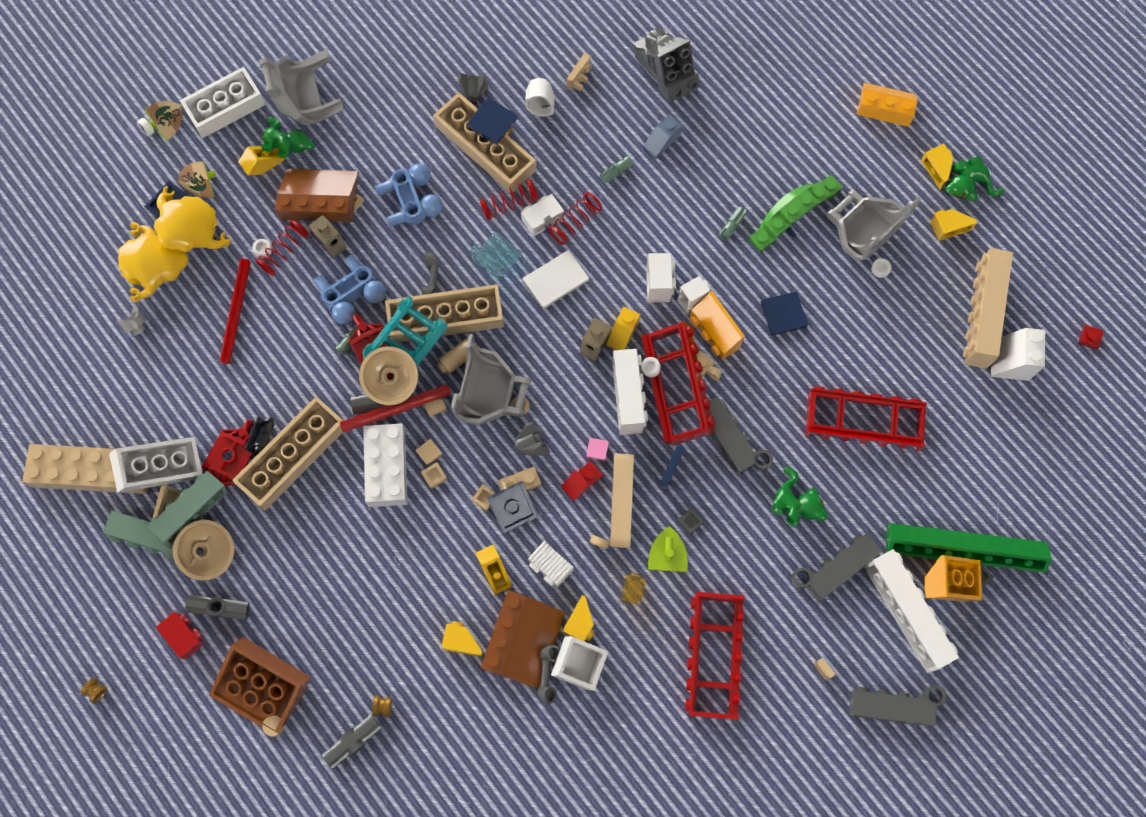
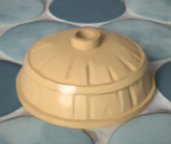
(374, 375)
(215, 545)

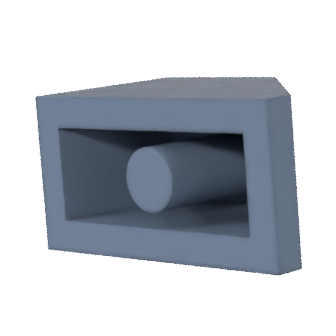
(663, 136)

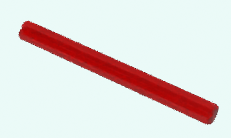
(235, 311)
(390, 410)

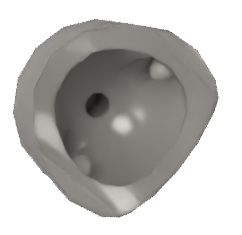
(133, 322)

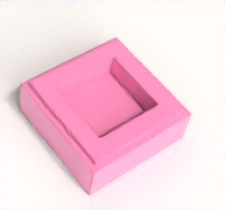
(597, 449)

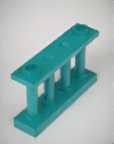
(424, 343)

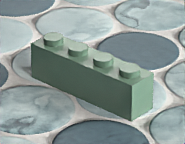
(188, 508)
(135, 533)

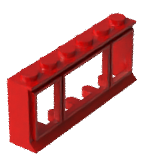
(698, 384)
(865, 436)
(736, 655)

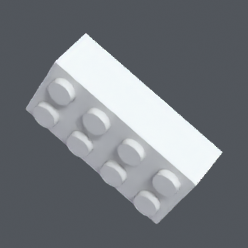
(222, 102)
(628, 392)
(155, 464)
(385, 465)

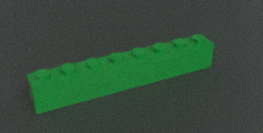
(989, 549)

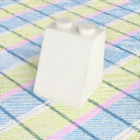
(1020, 355)

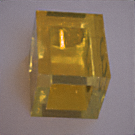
(633, 589)

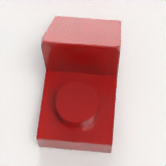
(581, 480)

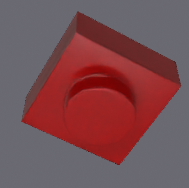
(1091, 337)

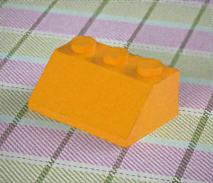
(887, 104)
(716, 326)
(954, 580)

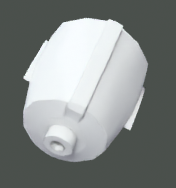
(540, 94)

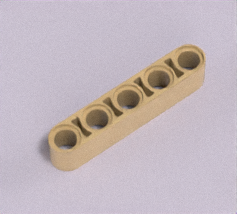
(622, 500)

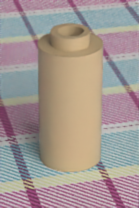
(454, 358)

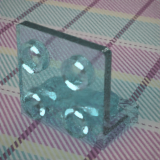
(496, 255)

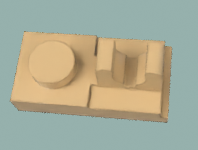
(577, 74)
(528, 476)
(166, 496)

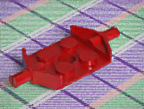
(363, 336)
(229, 440)

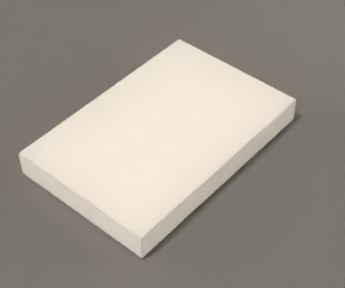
(555, 279)

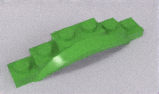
(791, 209)

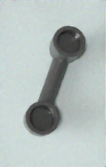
(430, 261)
(545, 692)

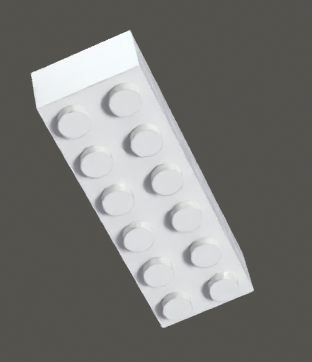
(911, 611)

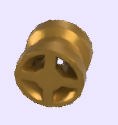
(94, 690)
(382, 706)

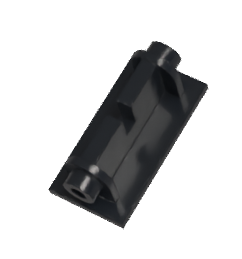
(259, 435)

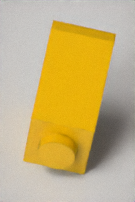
(257, 161)
(938, 164)
(951, 223)
(623, 329)
(493, 569)
(580, 622)
(460, 640)

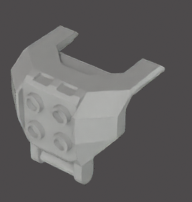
(295, 89)
(868, 223)
(487, 388)

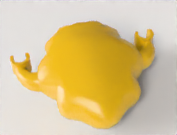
(186, 224)
(148, 263)

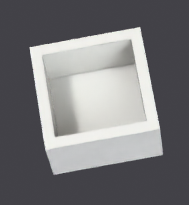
(660, 277)
(579, 663)

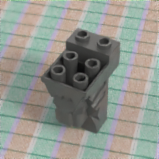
(669, 61)

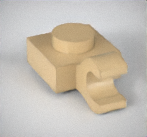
(707, 365)

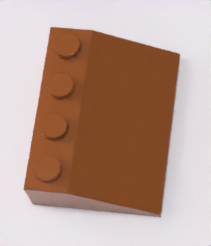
(317, 193)
(519, 638)
(258, 684)

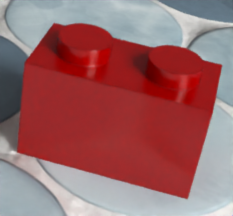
(180, 634)

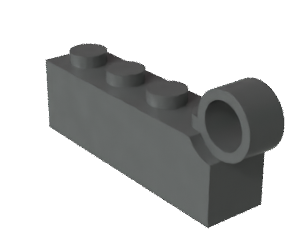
(734, 443)
(840, 569)
(896, 708)

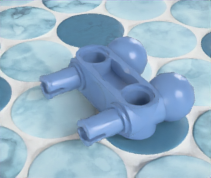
(429, 205)
(350, 289)

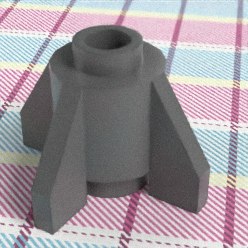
(473, 86)
(531, 441)

